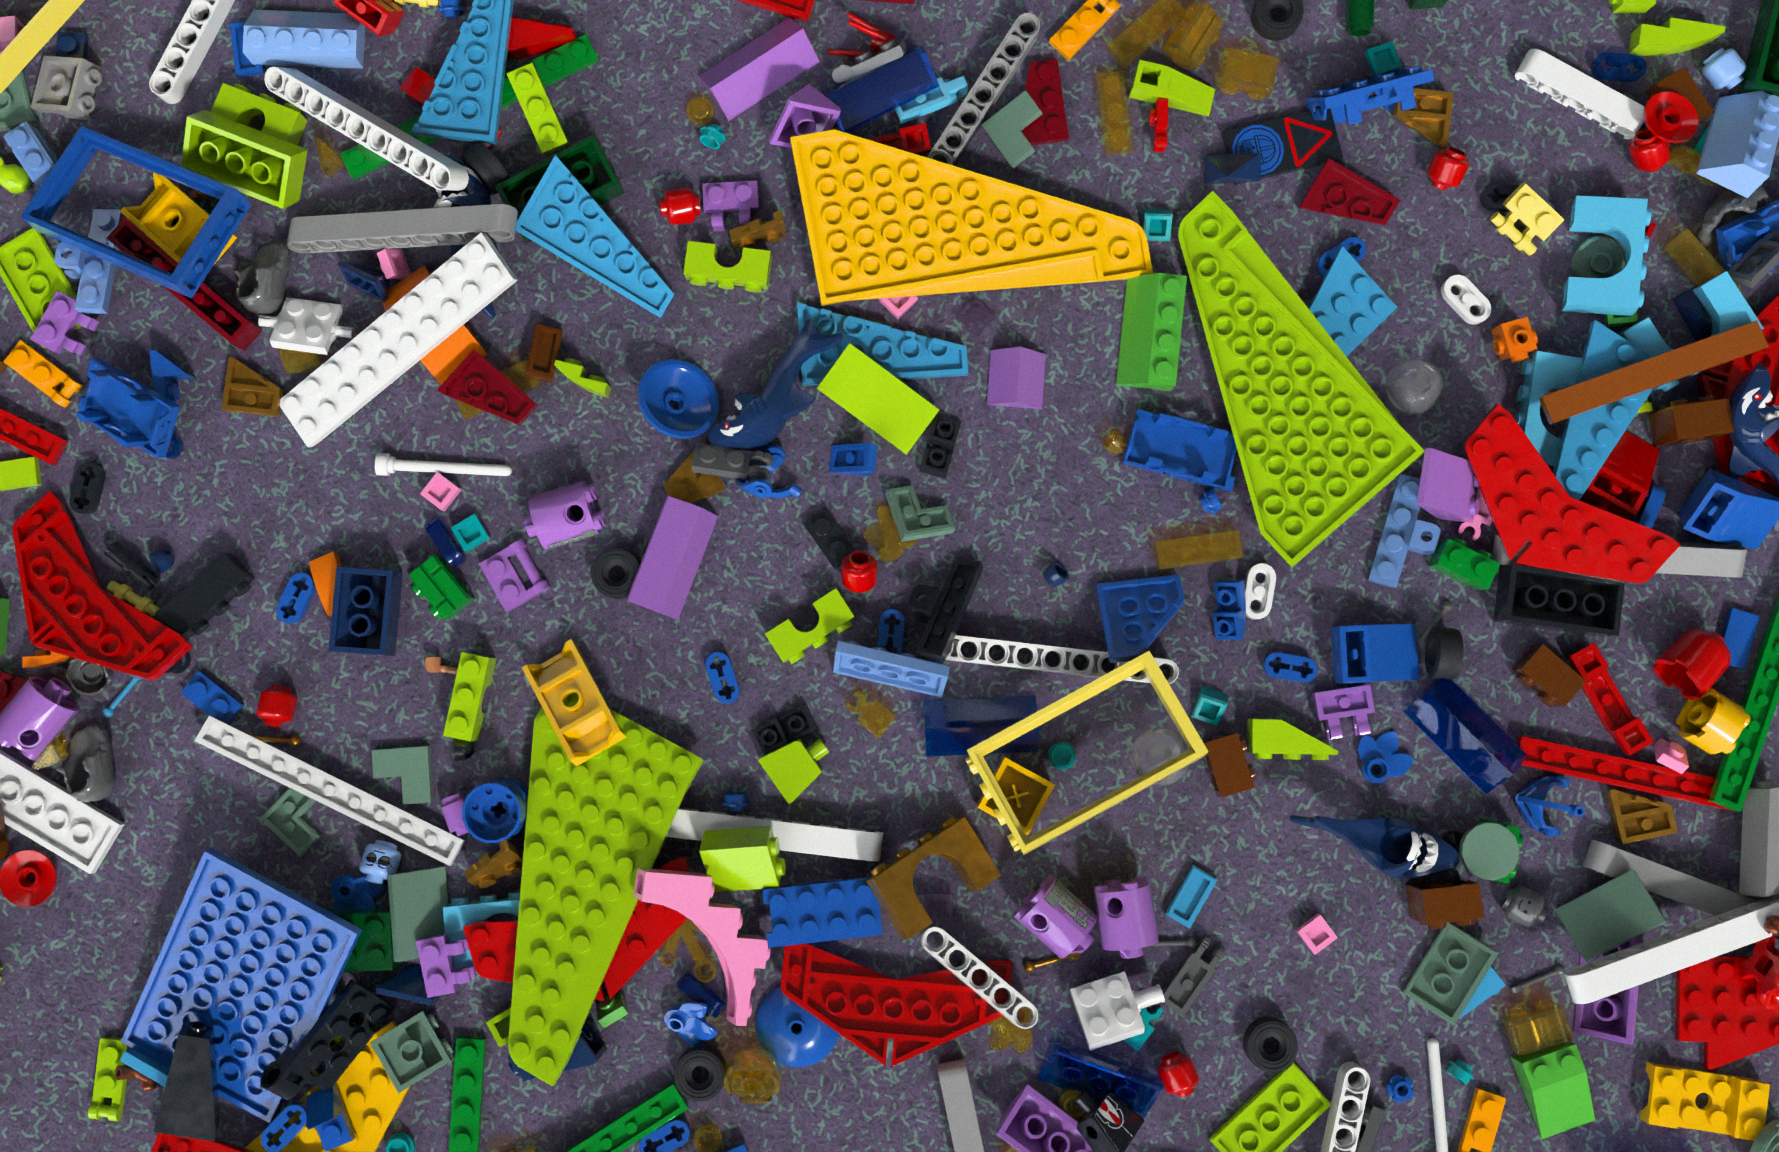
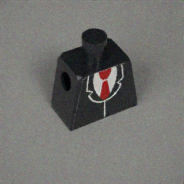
(1107, 1122)

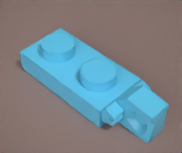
(936, 99)

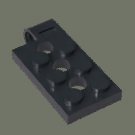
(292, 1068)

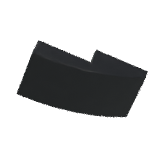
(940, 446)
(785, 729)

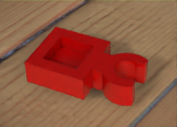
(1159, 119)

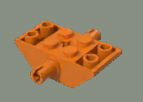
(454, 349)

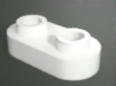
(1467, 297)
(1260, 592)

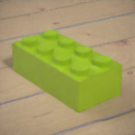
(244, 158)

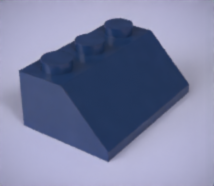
(365, 611)

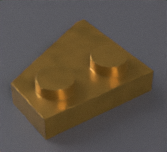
(1430, 116)
(756, 231)
(249, 391)
(692, 486)
(1638, 817)
(492, 868)

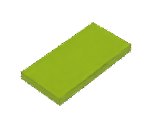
(32, 275)
(878, 398)
(1272, 1115)

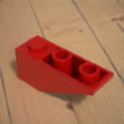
(535, 37)

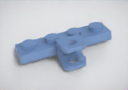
(94, 273)
(1402, 533)

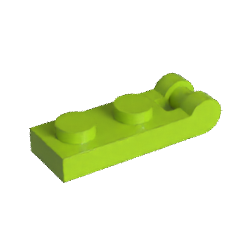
(105, 1082)

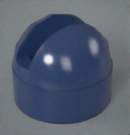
(162, 560)
(1056, 574)

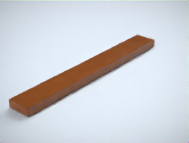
(1653, 372)

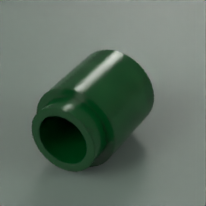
(1359, 17)

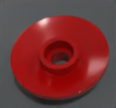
(1671, 117)
(15, 878)

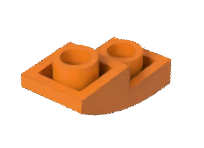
(324, 574)
(44, 658)

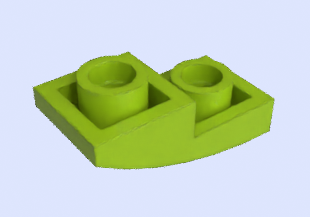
(577, 374)

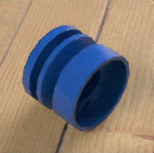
(486, 820)

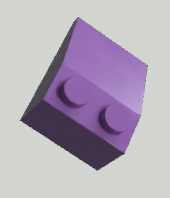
(1448, 487)

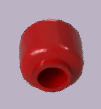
(1648, 151)
(1448, 168)
(680, 206)
(859, 572)
(276, 705)
(1178, 1074)

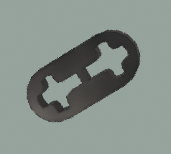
(1501, 190)
(87, 488)

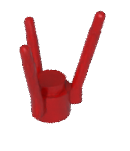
(879, 36)

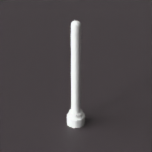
(388, 464)
(1437, 1095)

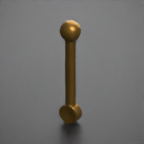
(293, 741)
(1029, 965)

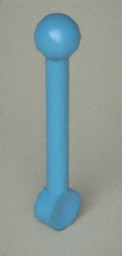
(109, 710)

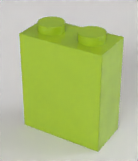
(742, 858)

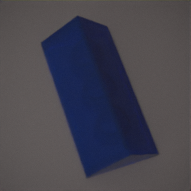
(882, 89)
(959, 724)
(1466, 734)
(1083, 1069)

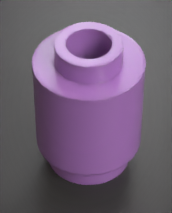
(453, 813)

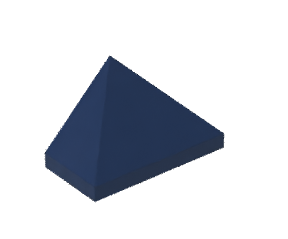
(1232, 168)
(366, 280)
(1694, 314)
(408, 986)

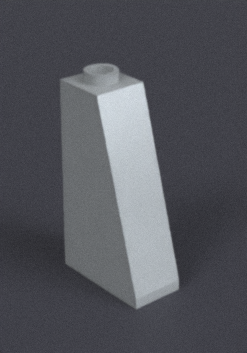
(1760, 841)

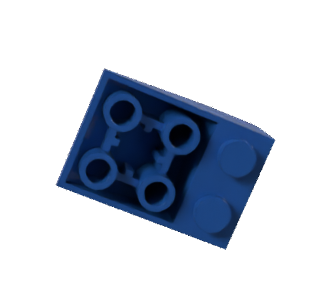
(1729, 511)
(1374, 653)

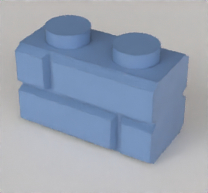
(32, 151)

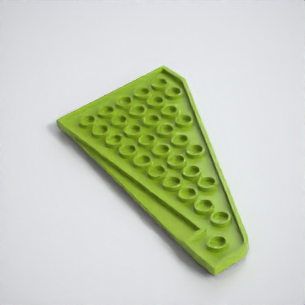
(1298, 409)
(579, 876)

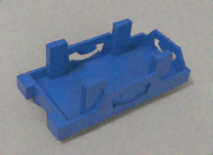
(1352, 96)
(1742, 233)
(129, 407)
(1181, 449)
(822, 912)

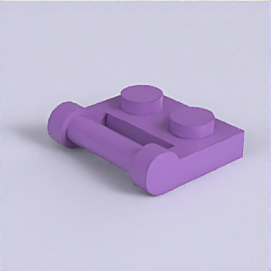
(506, 580)

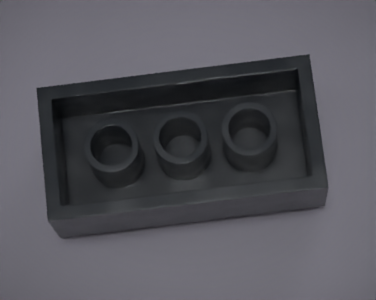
(1559, 601)

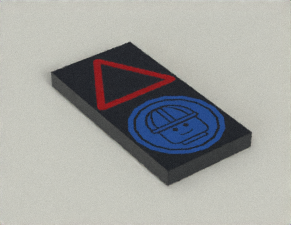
(1286, 142)

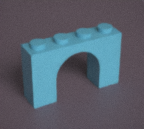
(1625, 222)
(1721, 301)
(1542, 373)
(464, 912)

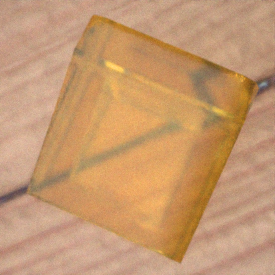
(328, 160)
(298, 361)
(53, 754)

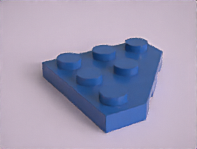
(1137, 613)

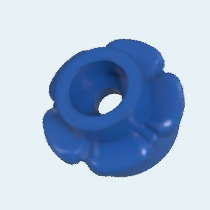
(450, 8)
(1210, 501)
(735, 802)
(1392, 1088)

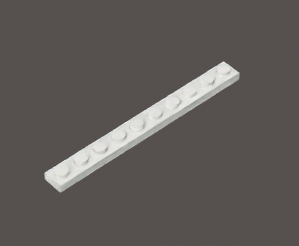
(329, 790)

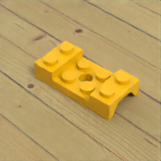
(159, 211)
(589, 724)
(1733, 1108)

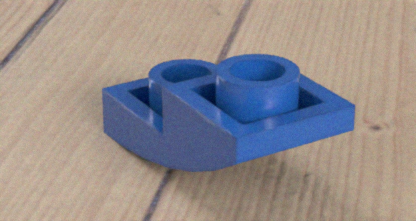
(1231, 610)

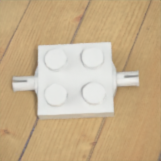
(306, 326)

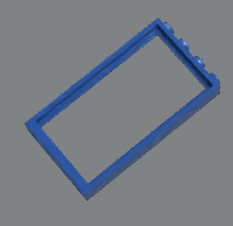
(201, 253)

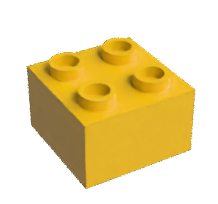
(1023, 790)

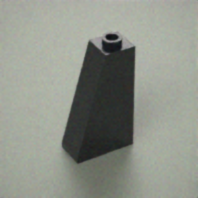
(191, 1090)

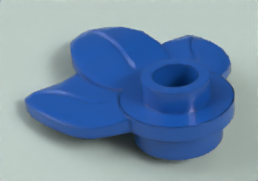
(1385, 754)
(360, 895)
(689, 1022)

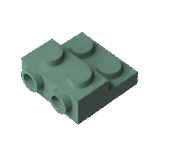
(412, 1050)

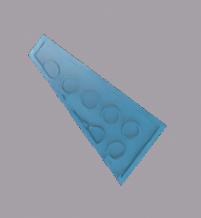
(471, 80)
(576, 229)
(1349, 302)
(895, 350)
(1595, 433)

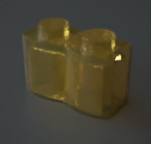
(1246, 73)
(1537, 1027)

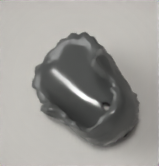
(1727, 208)
(263, 282)
(90, 766)

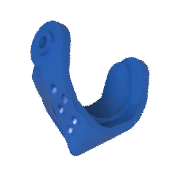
(762, 487)
(1536, 802)

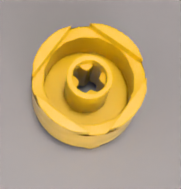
(1712, 722)

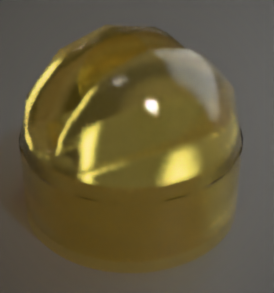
(1116, 445)

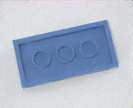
(890, 669)

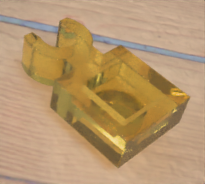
(874, 716)

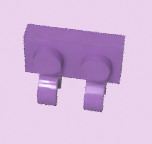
(730, 197)
(59, 323)
(1344, 703)
(438, 966)

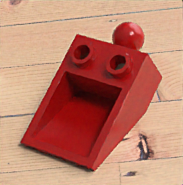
(1623, 477)

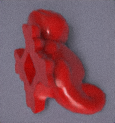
(1765, 969)

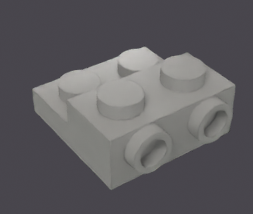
(66, 87)

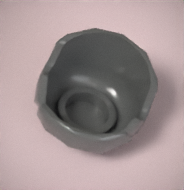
(83, 674)

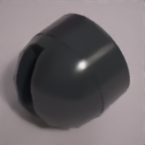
(462, 749)
(1450, 838)

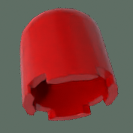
(1693, 662)

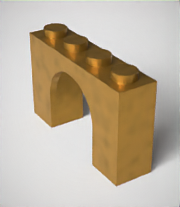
(894, 882)

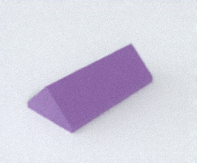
(760, 68)
(672, 557)
(1611, 1016)
(1038, 1125)

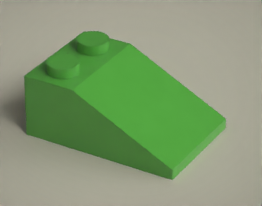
(1555, 1088)

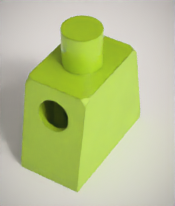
(794, 767)

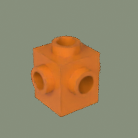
(1514, 340)

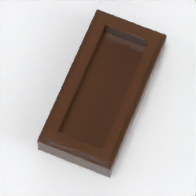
(543, 352)

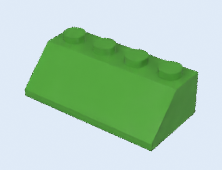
(1151, 331)

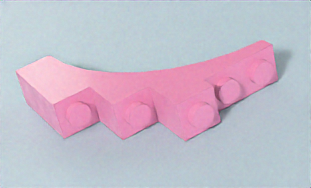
(719, 922)

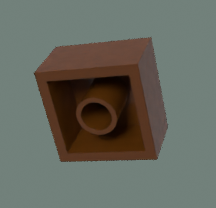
(1690, 421)
(1445, 902)

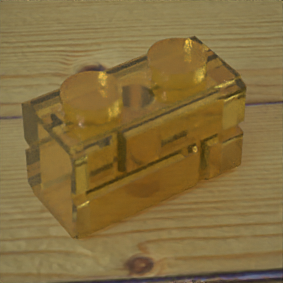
(1193, 35)

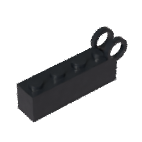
(203, 599)

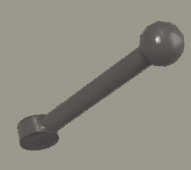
(1446, 607)
(1190, 943)
(1558, 970)

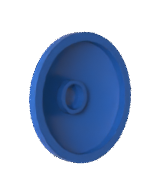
(686, 388)
(792, 1048)

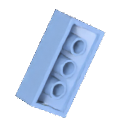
(303, 39)
(1741, 141)

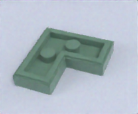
(1006, 128)
(913, 521)
(414, 768)
(287, 821)

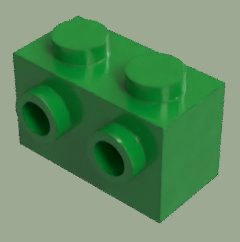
(1463, 564)

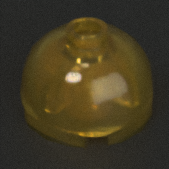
(753, 1076)

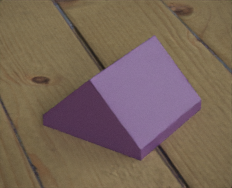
(804, 114)
(1016, 378)

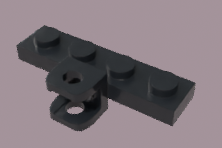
(944, 608)

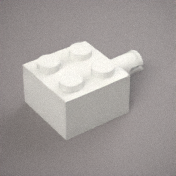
(1111, 1009)

